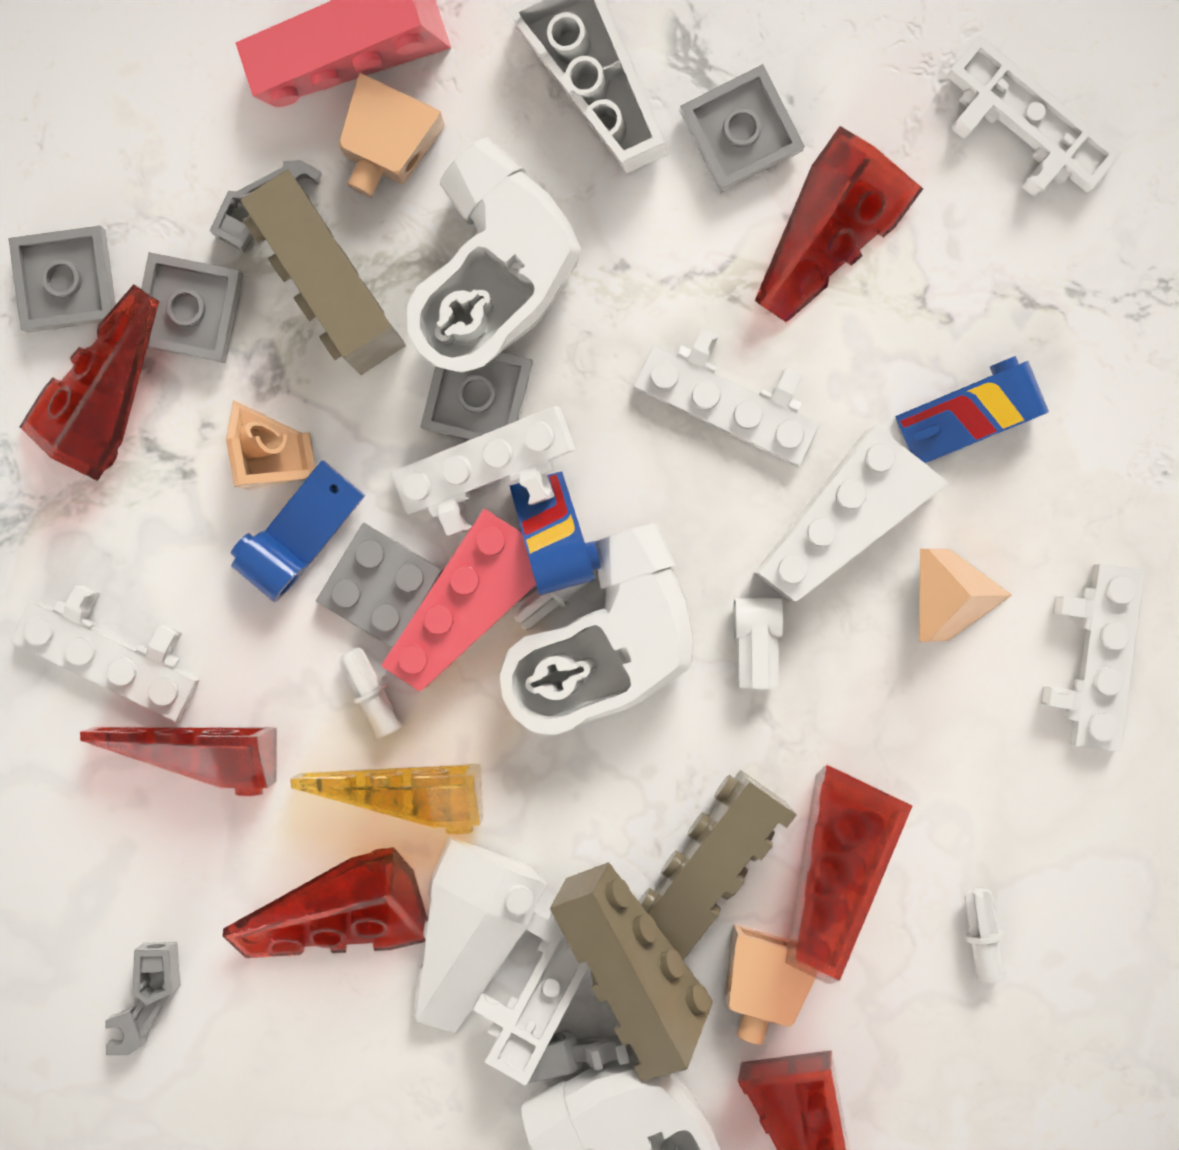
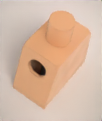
(386, 134)
(762, 983)

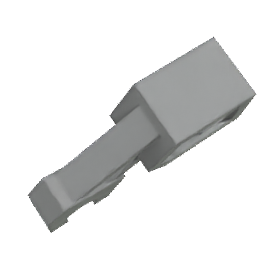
(236, 232)
(136, 1021)
(566, 1054)

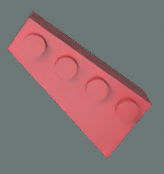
(337, 45)
(471, 595)

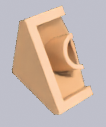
(265, 450)
(952, 595)

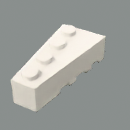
(592, 67)
(854, 507)

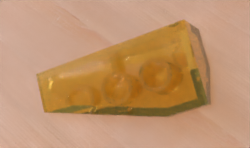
(424, 795)

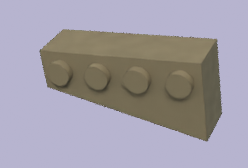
(321, 272)
(715, 859)
(633, 969)

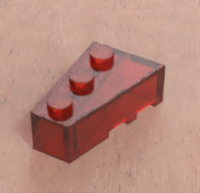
(797, 1100)

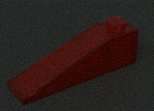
(841, 208)
(88, 411)
(214, 755)
(353, 903)

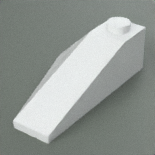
(473, 923)

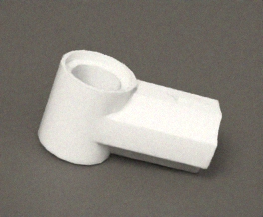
(758, 628)

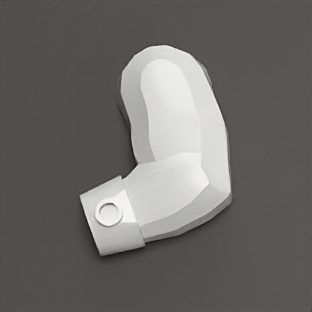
(500, 276)
(612, 654)
(617, 1113)

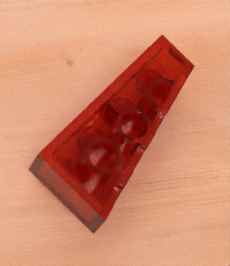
(842, 865)

